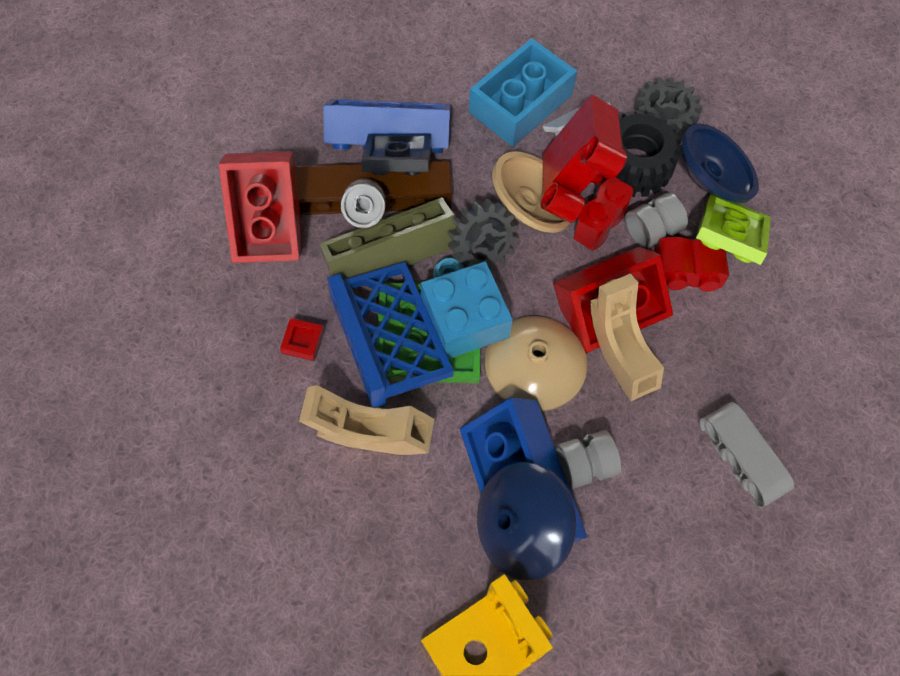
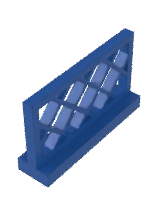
(362, 345)

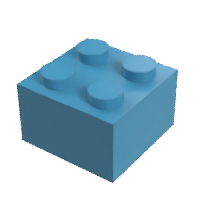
(466, 309)

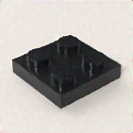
(396, 153)

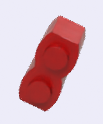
(603, 213)
(692, 264)

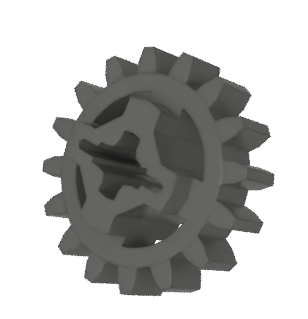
(670, 102)
(480, 235)

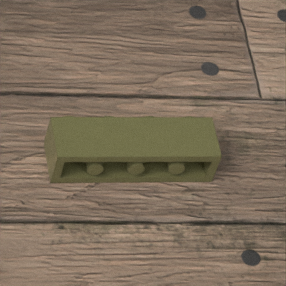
(394, 240)

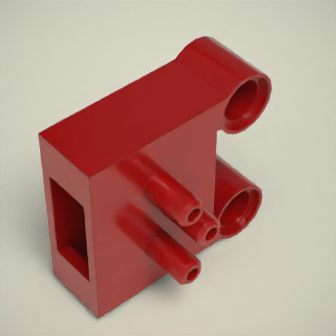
(579, 155)

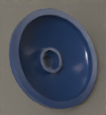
(719, 164)
(540, 518)

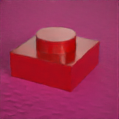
(302, 339)

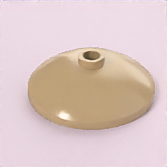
(520, 190)
(548, 379)

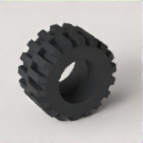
(658, 141)

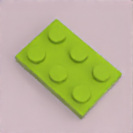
(734, 230)

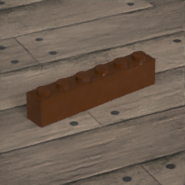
(323, 187)

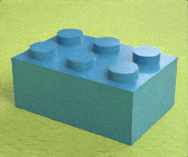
(522, 91)

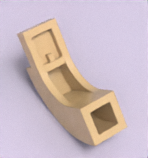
(622, 340)
(368, 428)

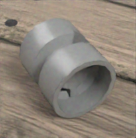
(363, 203)
(656, 220)
(588, 459)

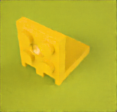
(499, 623)

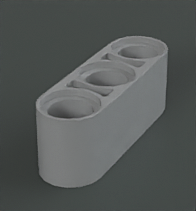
(748, 453)

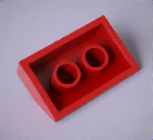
(577, 291)

